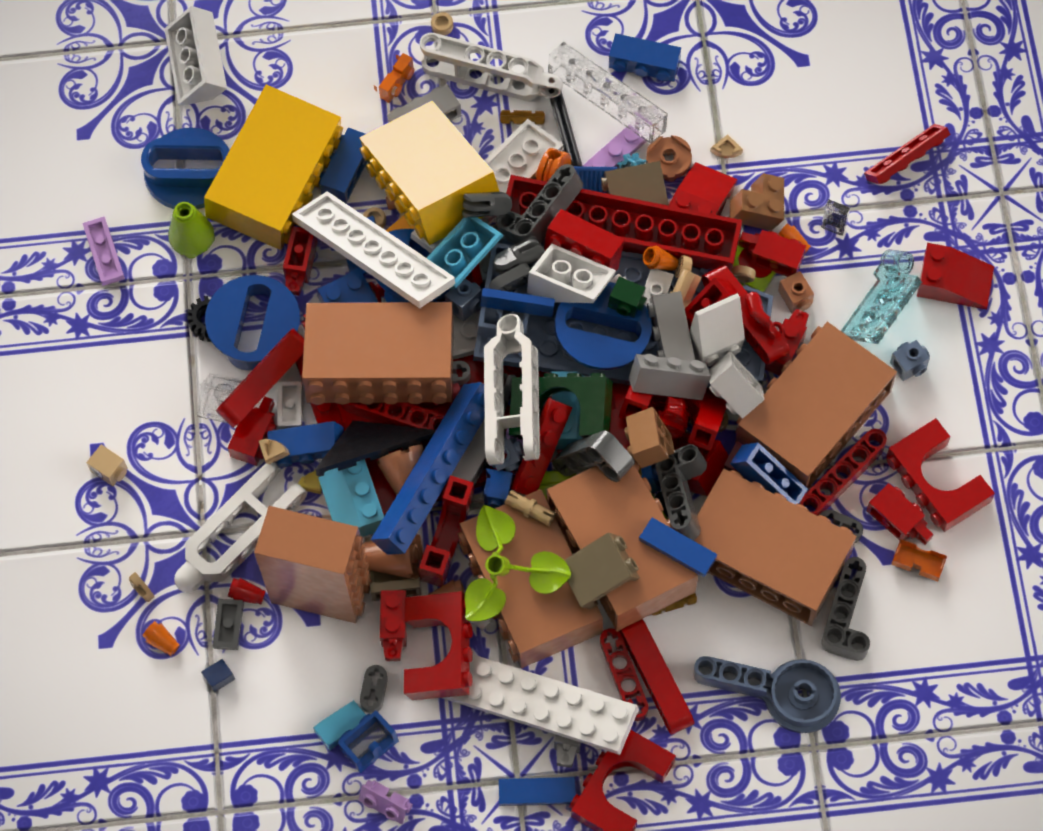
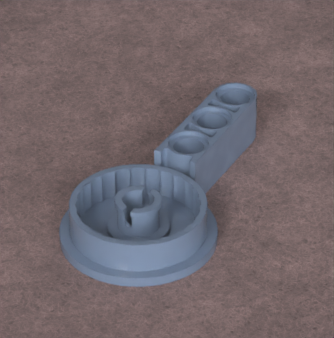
(780, 690)

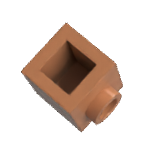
(796, 292)

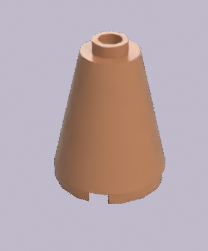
(399, 465)
(395, 564)

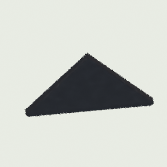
(371, 441)

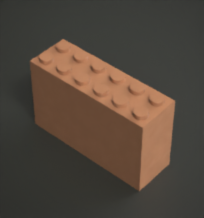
(378, 353)
(817, 403)
(594, 506)
(774, 545)
(313, 564)
(532, 621)

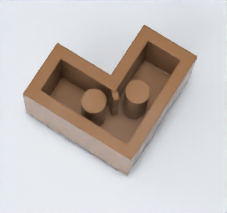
(762, 205)
(648, 438)

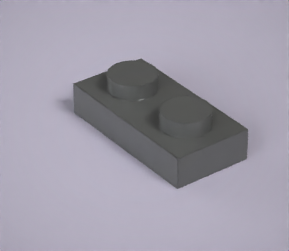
(228, 624)

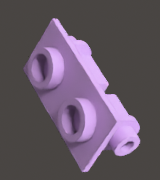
(375, 796)

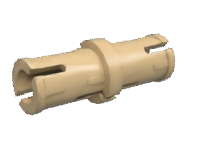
(530, 508)

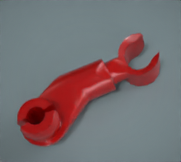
(756, 311)

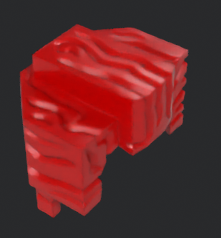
(675, 416)

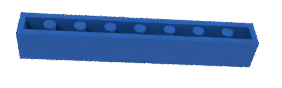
(432, 471)

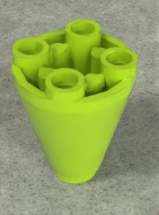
(190, 231)

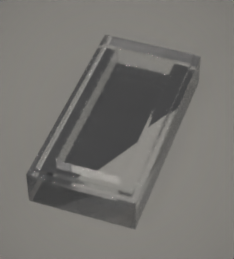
(835, 217)

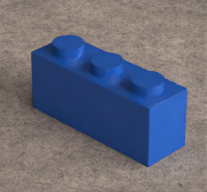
(644, 57)
(344, 166)
(307, 441)
(760, 466)

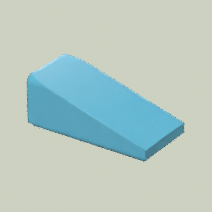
(335, 725)

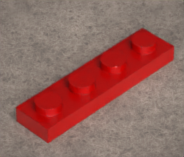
(906, 154)
(551, 427)

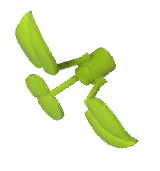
(482, 597)

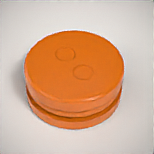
(551, 162)

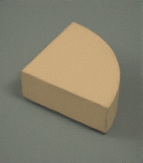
(726, 148)
(273, 450)
(140, 587)

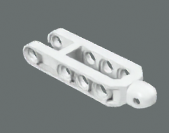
(457, 65)
(510, 340)
(198, 570)

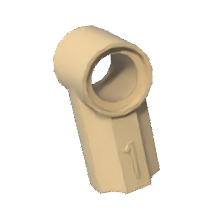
(687, 284)

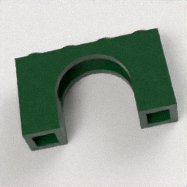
(592, 392)

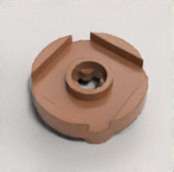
(670, 145)

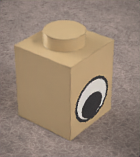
(107, 465)

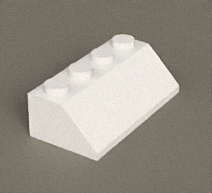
(195, 57)

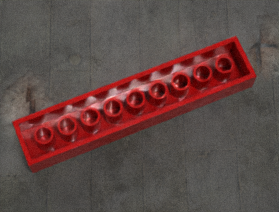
(645, 224)

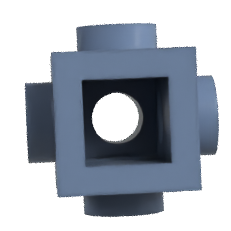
(465, 299)
(910, 360)
(514, 455)

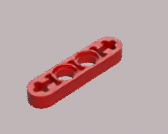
(626, 673)

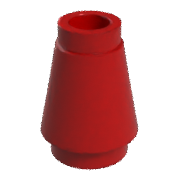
(246, 591)

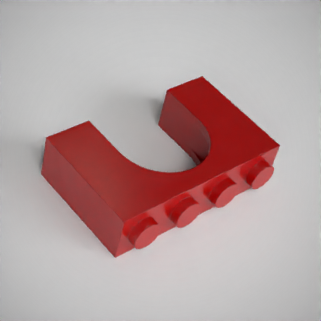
(704, 414)
(945, 507)
(439, 555)
(453, 673)
(592, 806)

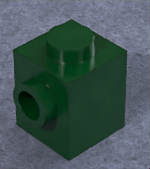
(627, 297)

